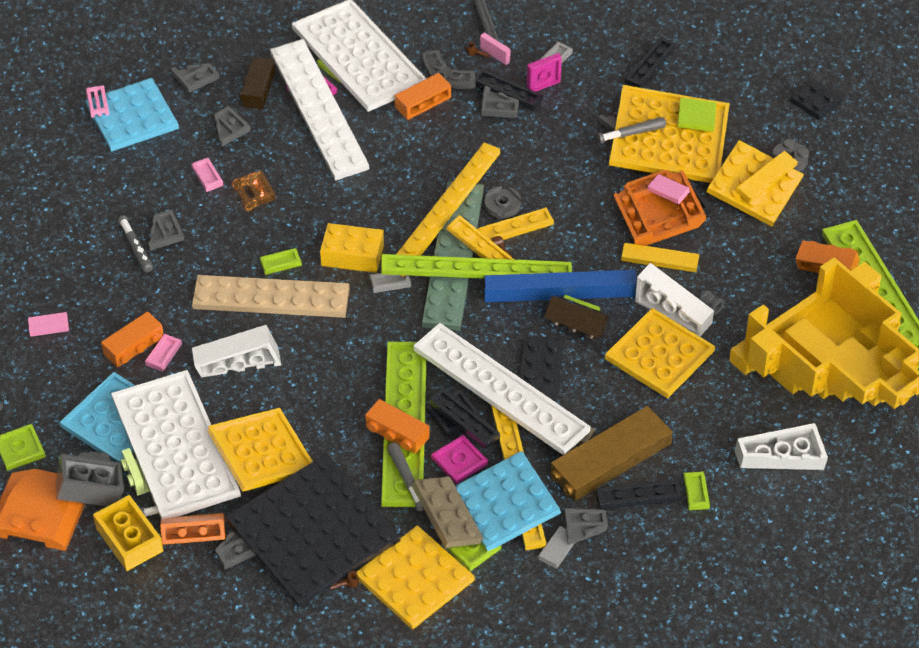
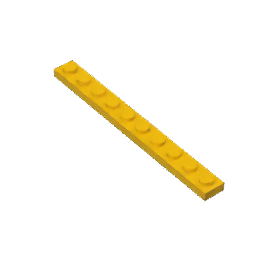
(450, 201)
(511, 445)

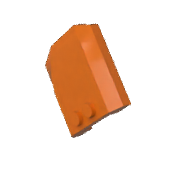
(655, 217)
(33, 511)

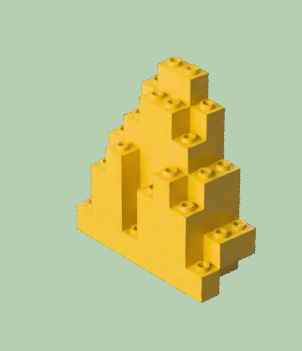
(835, 342)

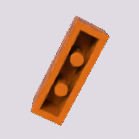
(423, 96)
(813, 255)
(132, 339)
(397, 426)
(193, 528)

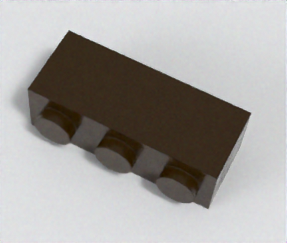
(257, 83)
(576, 317)

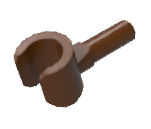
(471, 50)
(499, 242)
(350, 581)

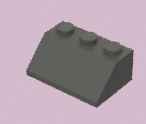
(89, 480)

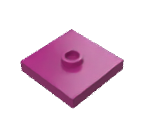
(544, 72)
(459, 459)

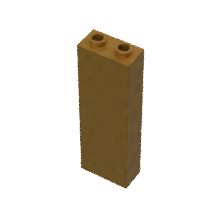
(610, 453)

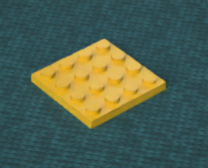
(740, 166)
(659, 352)
(259, 448)
(415, 577)

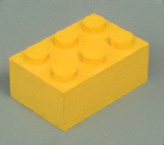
(352, 248)
(128, 532)

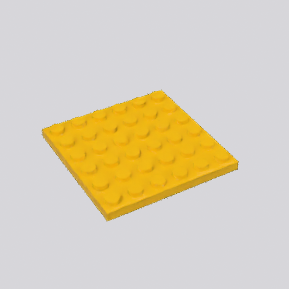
(670, 147)

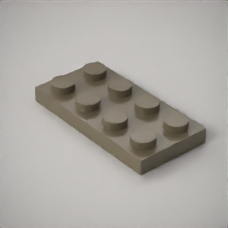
(447, 512)

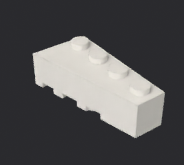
(671, 299)
(237, 352)
(783, 449)

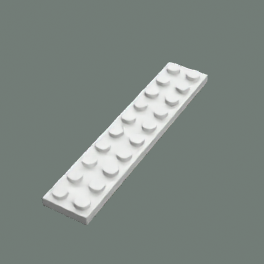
(319, 110)
(502, 389)

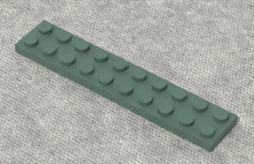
(448, 294)

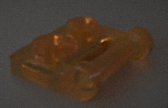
(258, 186)

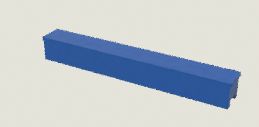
(574, 284)

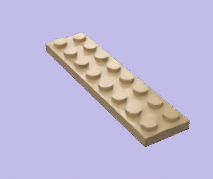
(271, 296)

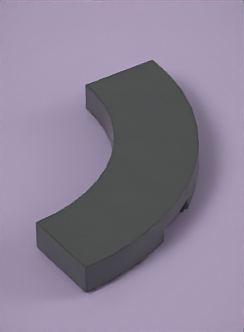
(457, 79)

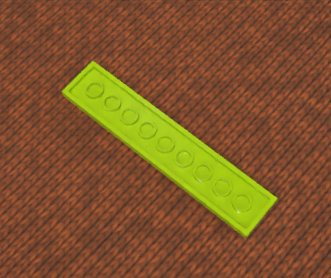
(852, 236)
(407, 393)

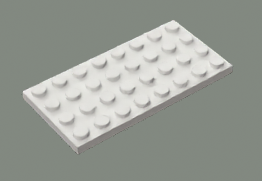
(358, 54)
(173, 445)

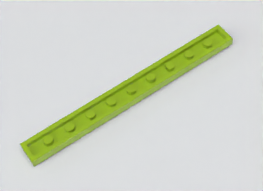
(465, 267)

